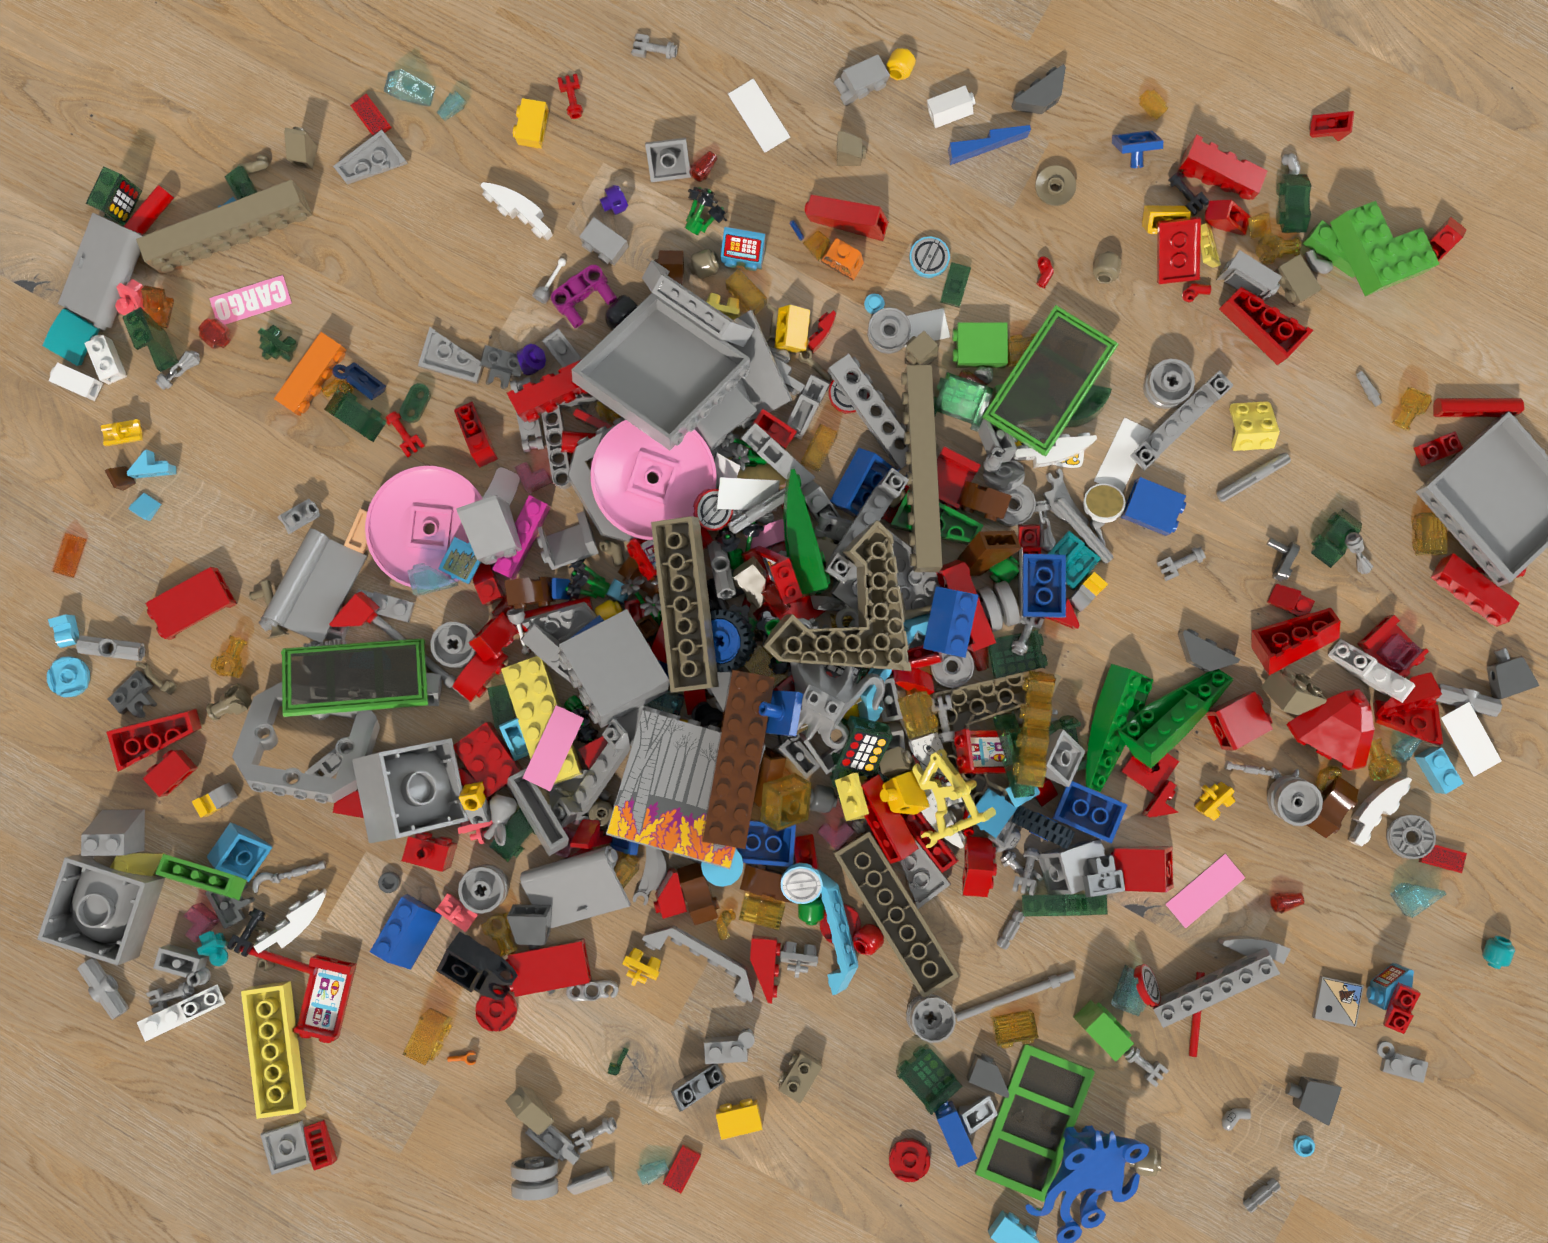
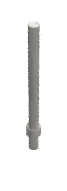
(448, 679)
(1053, 981)

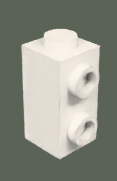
(950, 106)
(105, 359)
(75, 381)

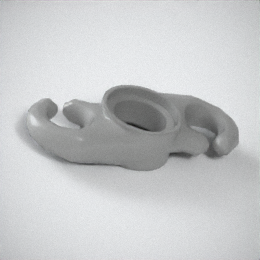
(600, 984)

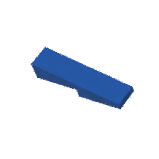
(996, 138)

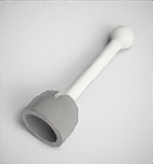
(542, 293)
(517, 617)

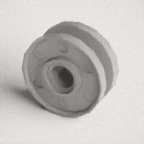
(889, 318)
(1025, 506)
(954, 679)
(1420, 827)

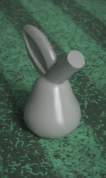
(501, 811)

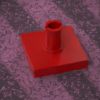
(1150, 778)

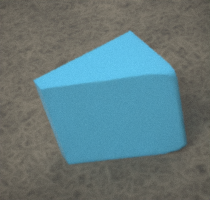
(145, 507)

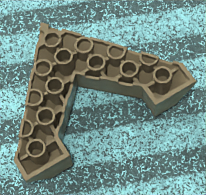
(880, 635)
(975, 704)

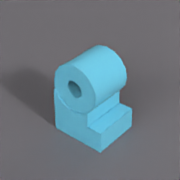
(615, 590)
(65, 630)

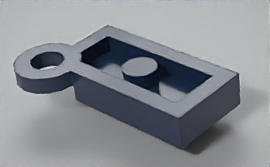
(360, 380)

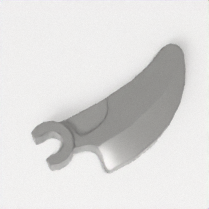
(1059, 490)
(653, 873)

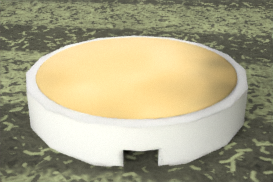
(1104, 503)

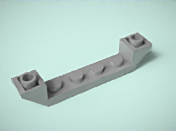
(694, 307)
(1181, 420)
(873, 509)
(601, 772)
(742, 989)

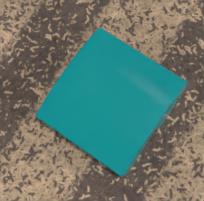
(68, 336)
(1079, 558)

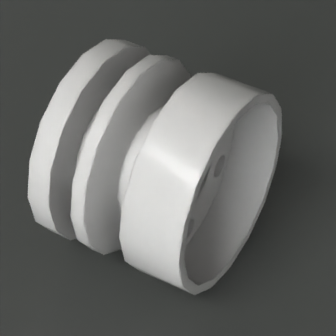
(935, 1028)

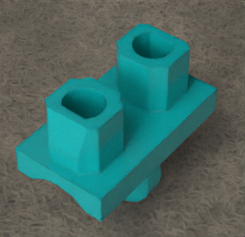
(215, 947)

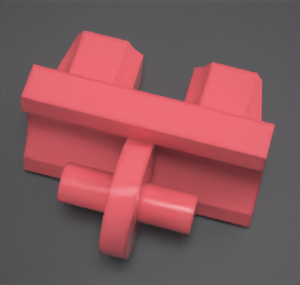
(130, 297)
(469, 827)
(455, 912)

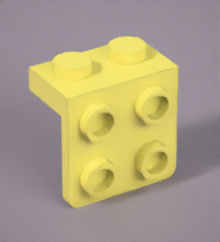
(1254, 426)
(852, 796)

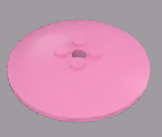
(622, 485)
(402, 511)

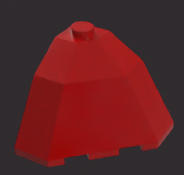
(1338, 729)

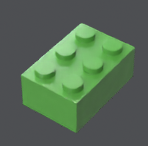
(1104, 1029)

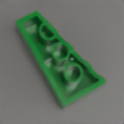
(953, 525)

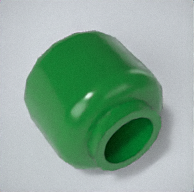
(1004, 570)
(812, 912)

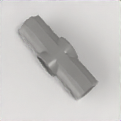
(721, 571)
(100, 646)
(1479, 703)
(103, 988)

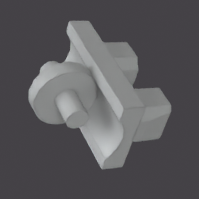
(299, 515)
(808, 958)

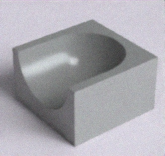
(409, 790)
(100, 910)

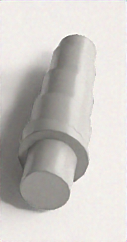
(1369, 389)

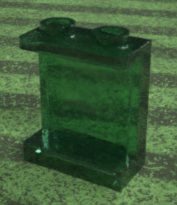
(147, 332)

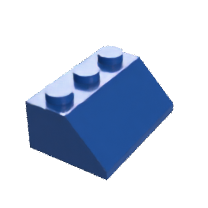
(859, 481)
(950, 621)
(406, 932)

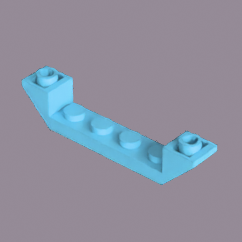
(911, 626)
(841, 936)

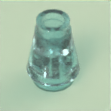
(452, 105)
(1405, 748)
(652, 1171)

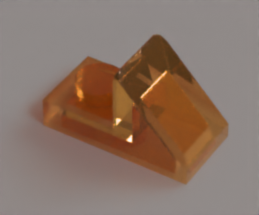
(157, 305)

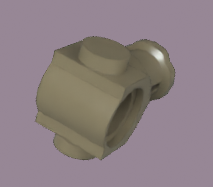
(232, 701)

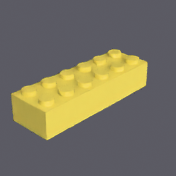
(534, 702)
(273, 1049)

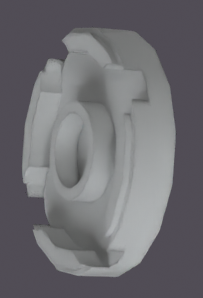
(1007, 477)

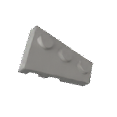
(370, 159)
(447, 358)
(563, 622)
(923, 876)

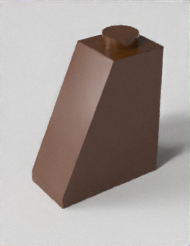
(989, 549)
(770, 769)

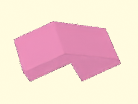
(772, 534)

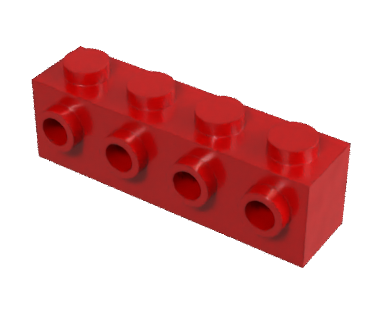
(1475, 590)
(886, 825)

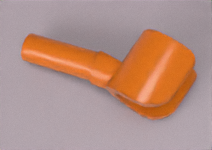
(463, 1058)

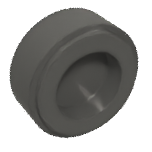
(389, 882)

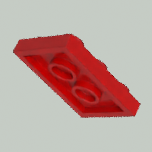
(1178, 250)

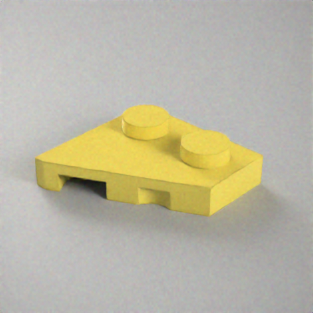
(1208, 247)
(137, 863)

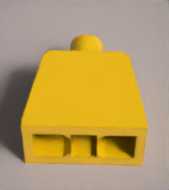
(904, 794)

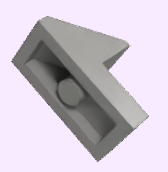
(977, 1114)

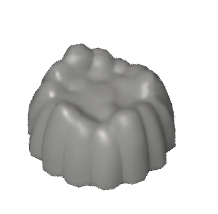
(984, 374)

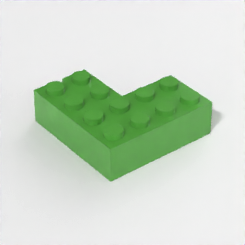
(1377, 256)

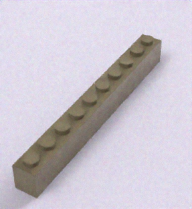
(922, 468)

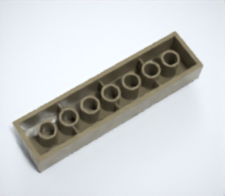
(224, 227)
(684, 604)
(895, 914)

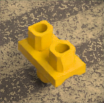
(122, 432)
(1213, 798)
(633, 962)

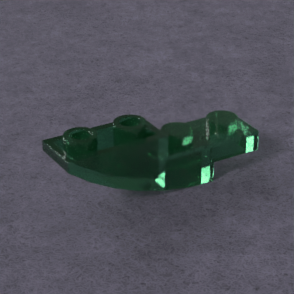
(1007, 731)
(1064, 905)

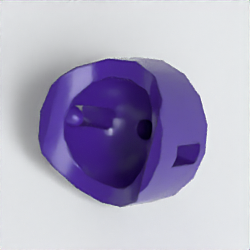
(614, 200)
(531, 359)

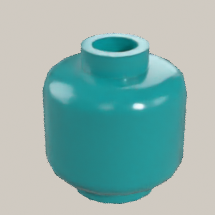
(1498, 952)

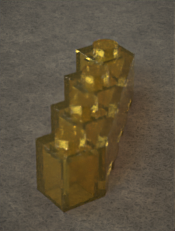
(1034, 734)

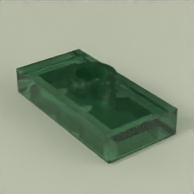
(240, 183)
(955, 285)
(500, 704)

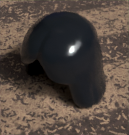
(619, 311)
(707, 715)

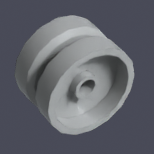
(1168, 372)
(999, 605)
(443, 644)
(1294, 800)
(471, 890)
(534, 1178)

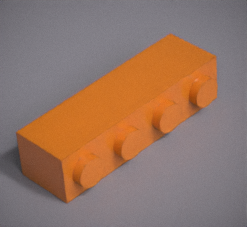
(310, 374)

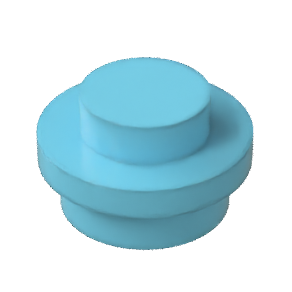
(874, 303)
(1304, 1145)

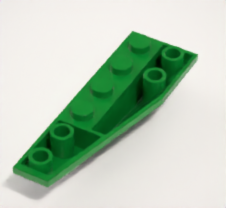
(801, 540)
(1119, 701)
(1172, 717)

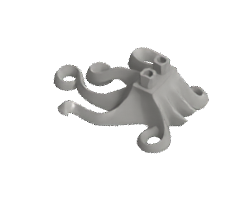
(827, 697)

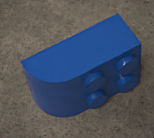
(1044, 585)
(1090, 811)
(768, 846)

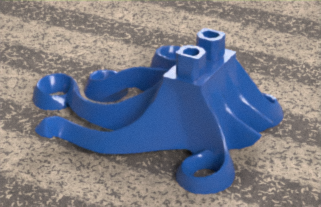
(1093, 1163)

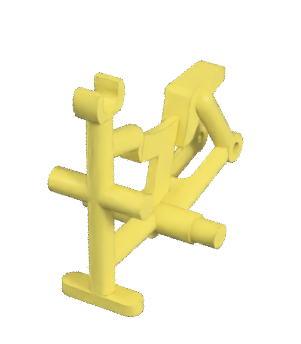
(957, 790)

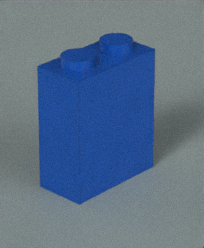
(1154, 506)
(955, 1134)

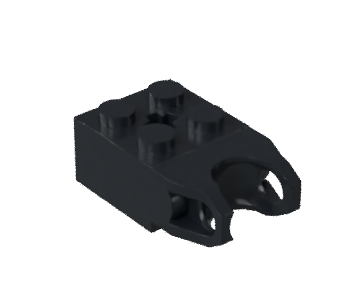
(475, 967)

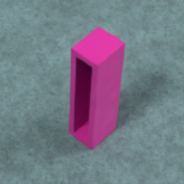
(530, 518)

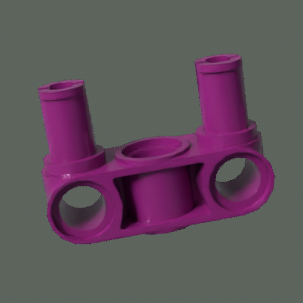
(578, 289)

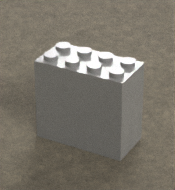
(613, 668)

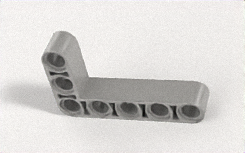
(555, 448)

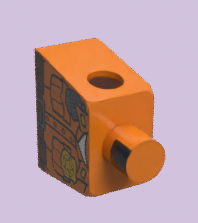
(843, 258)

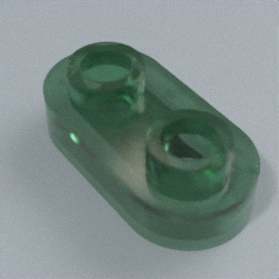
(414, 403)

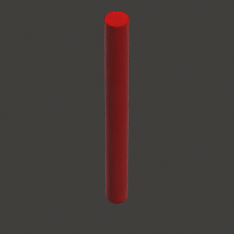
(283, 961)
(1195, 1027)

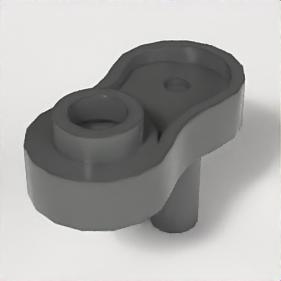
(1289, 552)

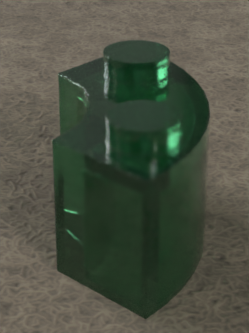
(1294, 203)
(1090, 406)
(356, 416)
(1331, 543)
(517, 833)

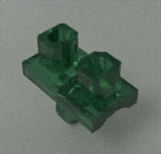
(273, 346)

